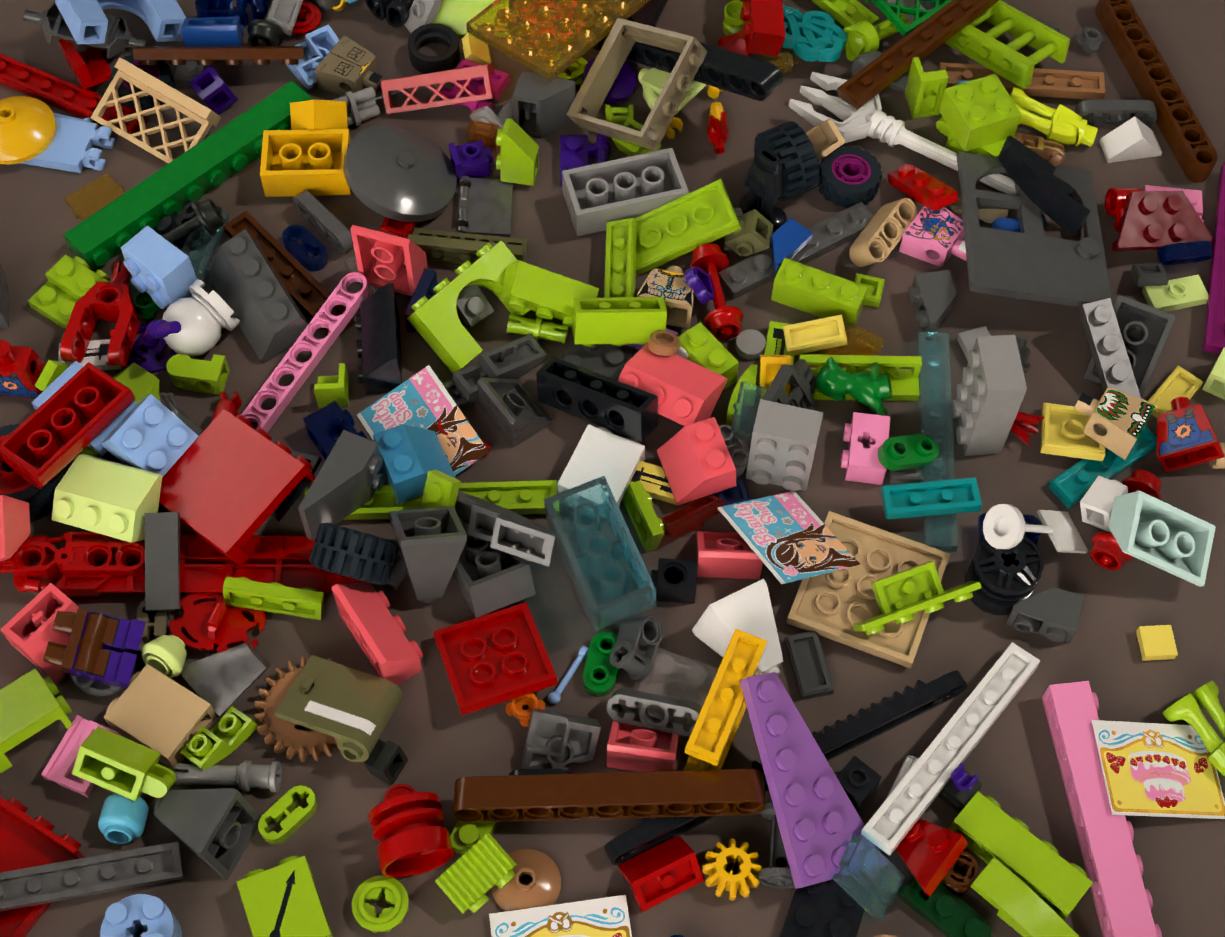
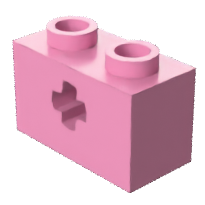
(864, 438)

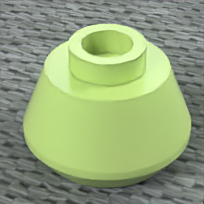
(165, 654)

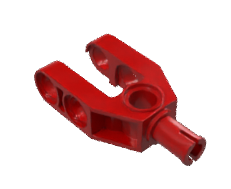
(106, 302)

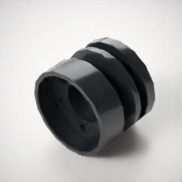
(1001, 584)

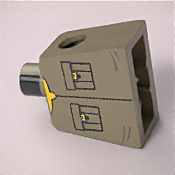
(348, 69)

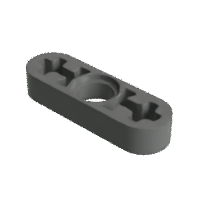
(1099, 110)
(323, 221)
(643, 720)

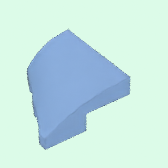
(315, 48)

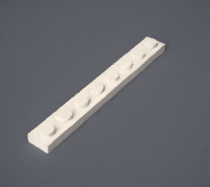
(949, 749)

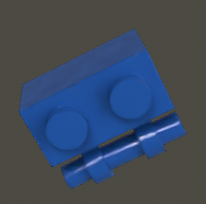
(213, 31)

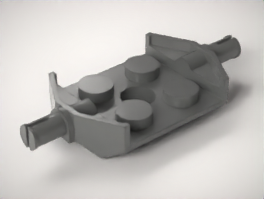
(116, 37)

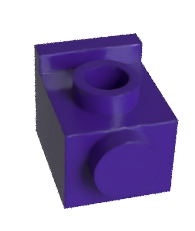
(213, 90)
(471, 159)

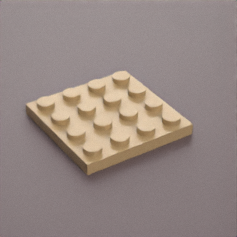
(844, 597)

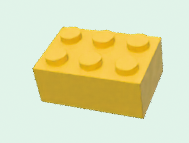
(304, 161)

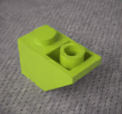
(518, 155)

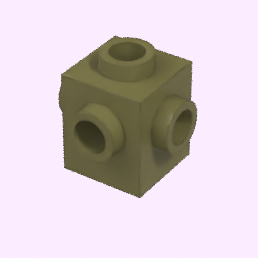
(753, 236)

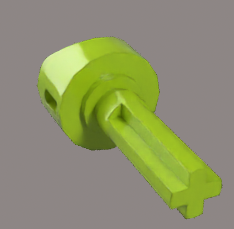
(865, 37)

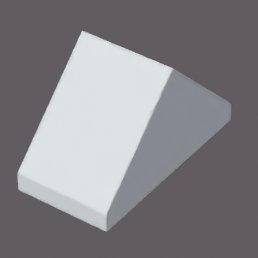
(1130, 142)

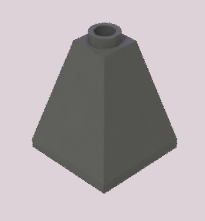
(430, 547)
(211, 823)

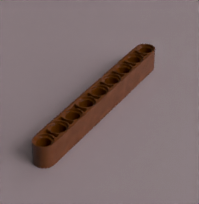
(1156, 83)
(609, 795)

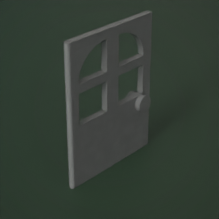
(1028, 262)

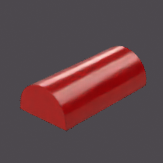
(65, 425)

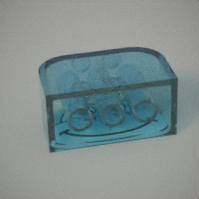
(599, 554)

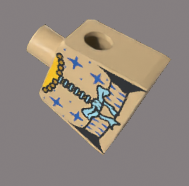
(675, 291)

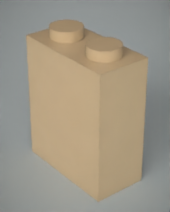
(159, 714)

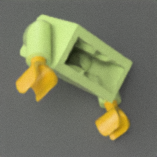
(653, 83)

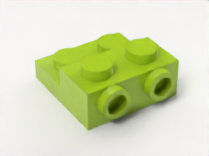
(65, 286)

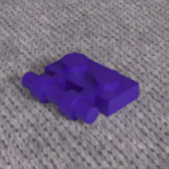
(576, 150)

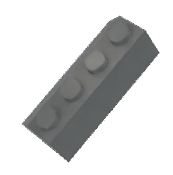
(256, 296)

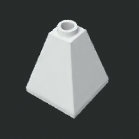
(746, 611)

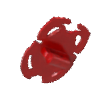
(214, 623)

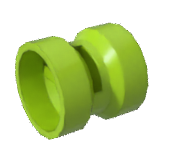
(732, 22)

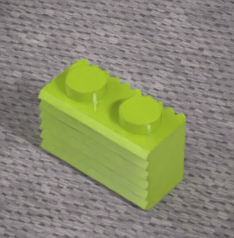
(476, 873)

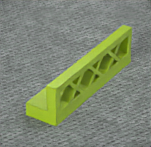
(903, 381)

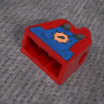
(19, 371)
(1186, 437)

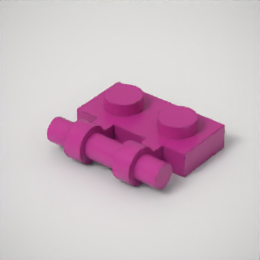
(500, 81)

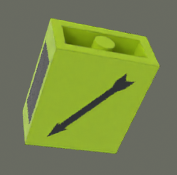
(284, 901)

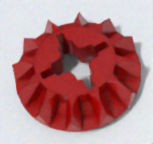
(312, 19)

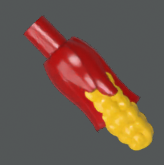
(717, 127)

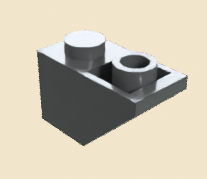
(933, 298)
(1048, 613)

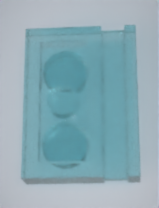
(868, 877)

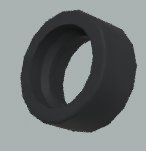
(433, 34)

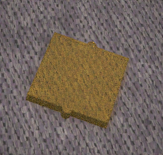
(94, 196)

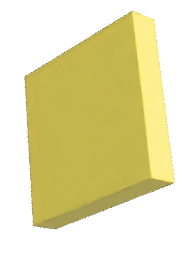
(1064, 433)

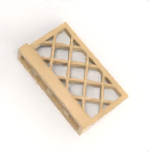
(159, 91)

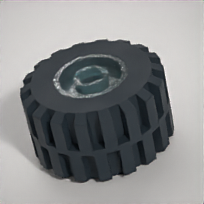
(795, 154)
(354, 554)

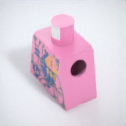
(934, 237)

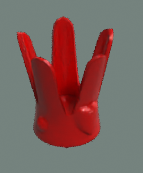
(1025, 422)

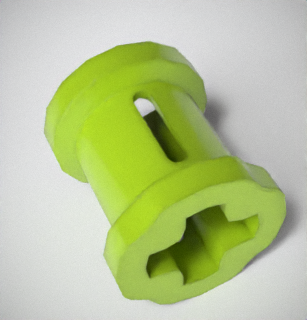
(618, 114)

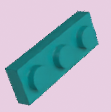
(931, 498)

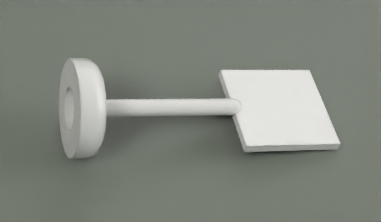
(1006, 526)

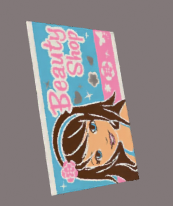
(421, 404)
(788, 537)

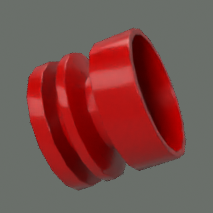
(410, 834)

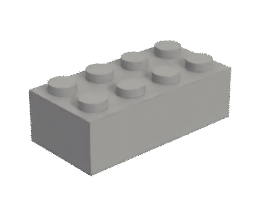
(621, 189)
(989, 395)

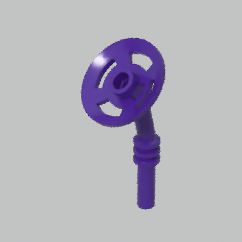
(153, 345)

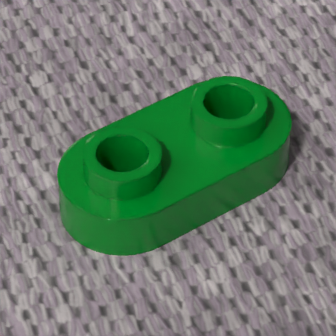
(911, 452)
(599, 662)

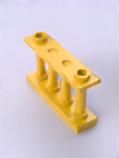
(724, 704)

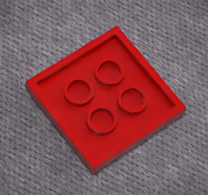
(494, 658)

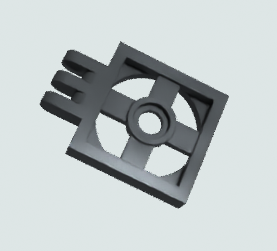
(801, 379)

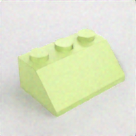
(106, 498)

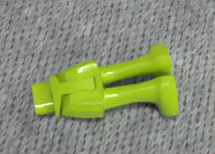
(1189, 710)

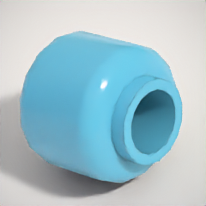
(122, 819)

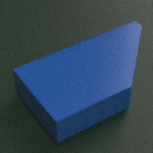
(789, 241)

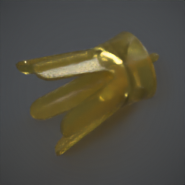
(784, 62)

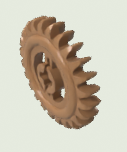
(283, 732)

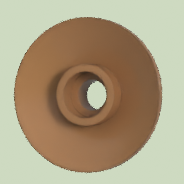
(540, 892)

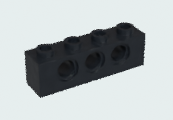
(597, 398)

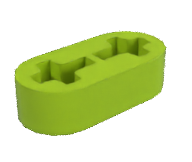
(282, 809)

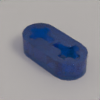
(309, 244)
(1185, 252)

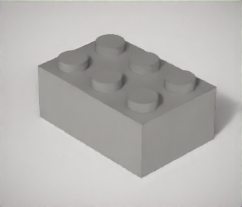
(783, 445)

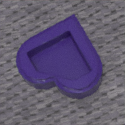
(700, 283)

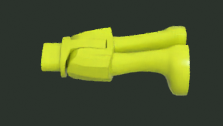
(1057, 124)

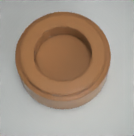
(663, 343)

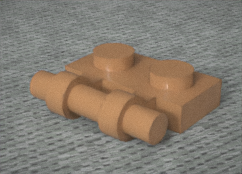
(1046, 149)

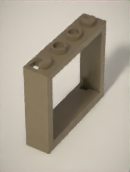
(608, 65)

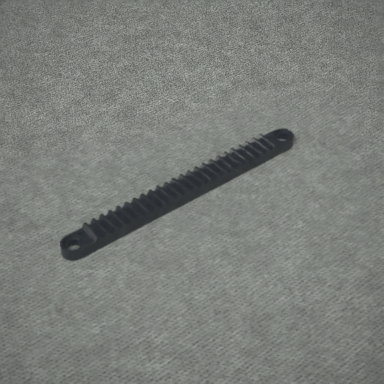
(831, 742)

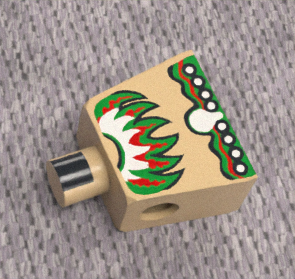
(1115, 419)

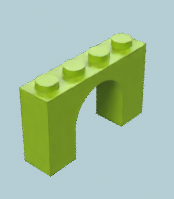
(438, 317)

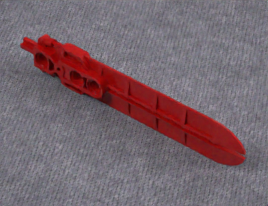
(202, 567)

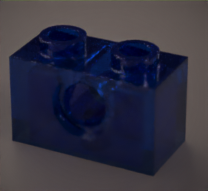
(327, 425)

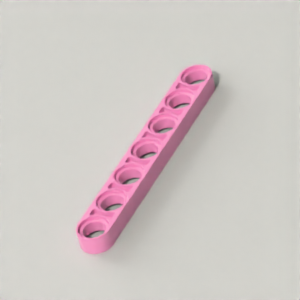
(307, 342)

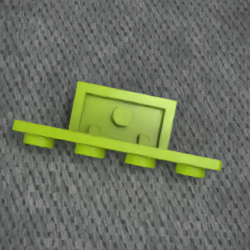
(911, 592)

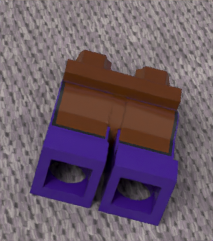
(98, 646)

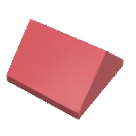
(726, 556)
(641, 749)

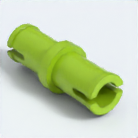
(537, 328)

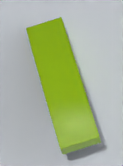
(1019, 904)

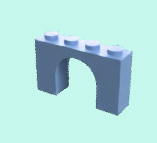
(90, 24)

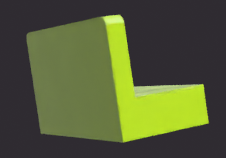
(925, 90)

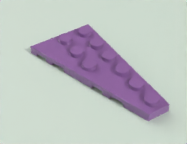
(805, 793)

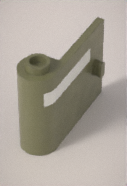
(342, 705)

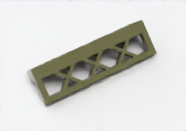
(458, 247)

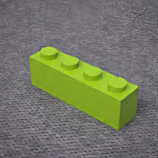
(1032, 860)

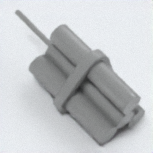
(361, 105)

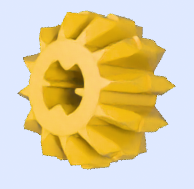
(736, 857)

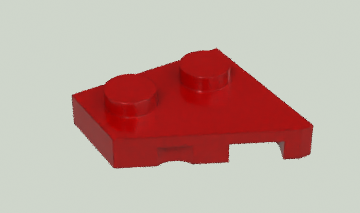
(930, 853)

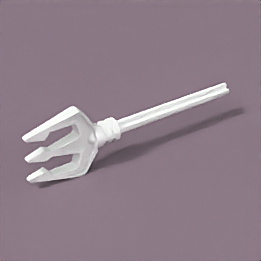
(874, 123)

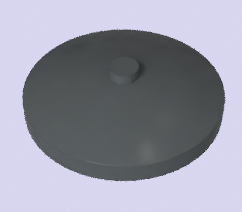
(399, 173)

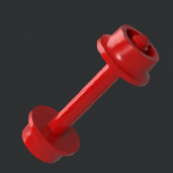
(724, 320)
(1105, 547)

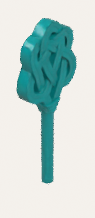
(813, 35)

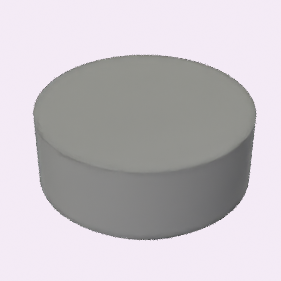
(750, 344)

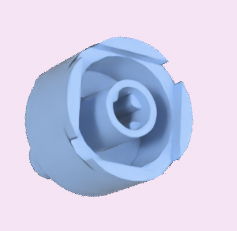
(140, 914)

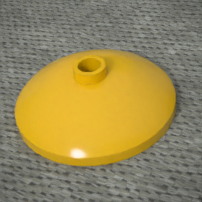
(25, 128)

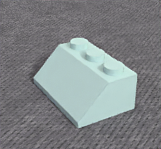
(1162, 535)

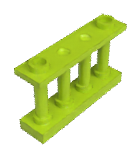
(1004, 58)

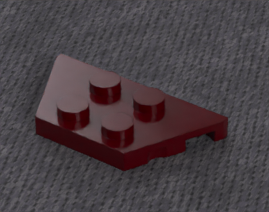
(1158, 220)

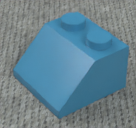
(408, 457)

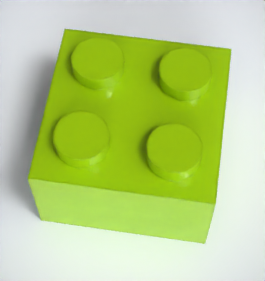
(980, 112)

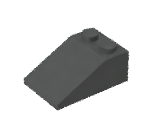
(1144, 336)
(343, 483)
(491, 577)

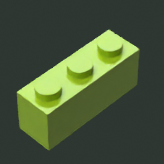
(543, 291)
(818, 292)
(617, 320)

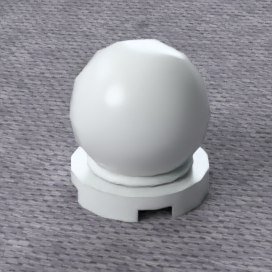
(200, 320)

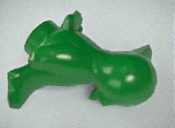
(865, 387)

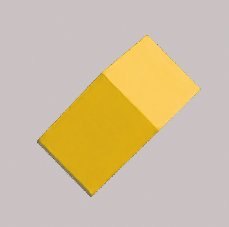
(318, 115)

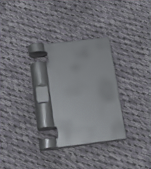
(484, 206)

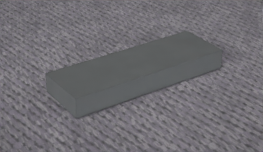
(162, 562)

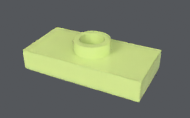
(1177, 295)

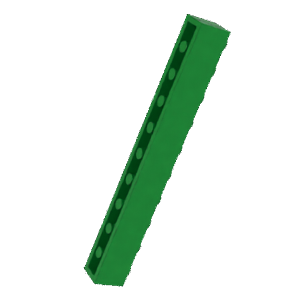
(182, 179)

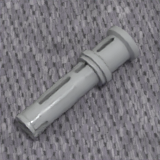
(243, 775)

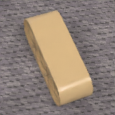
(883, 232)

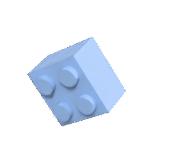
(158, 267)
(149, 437)

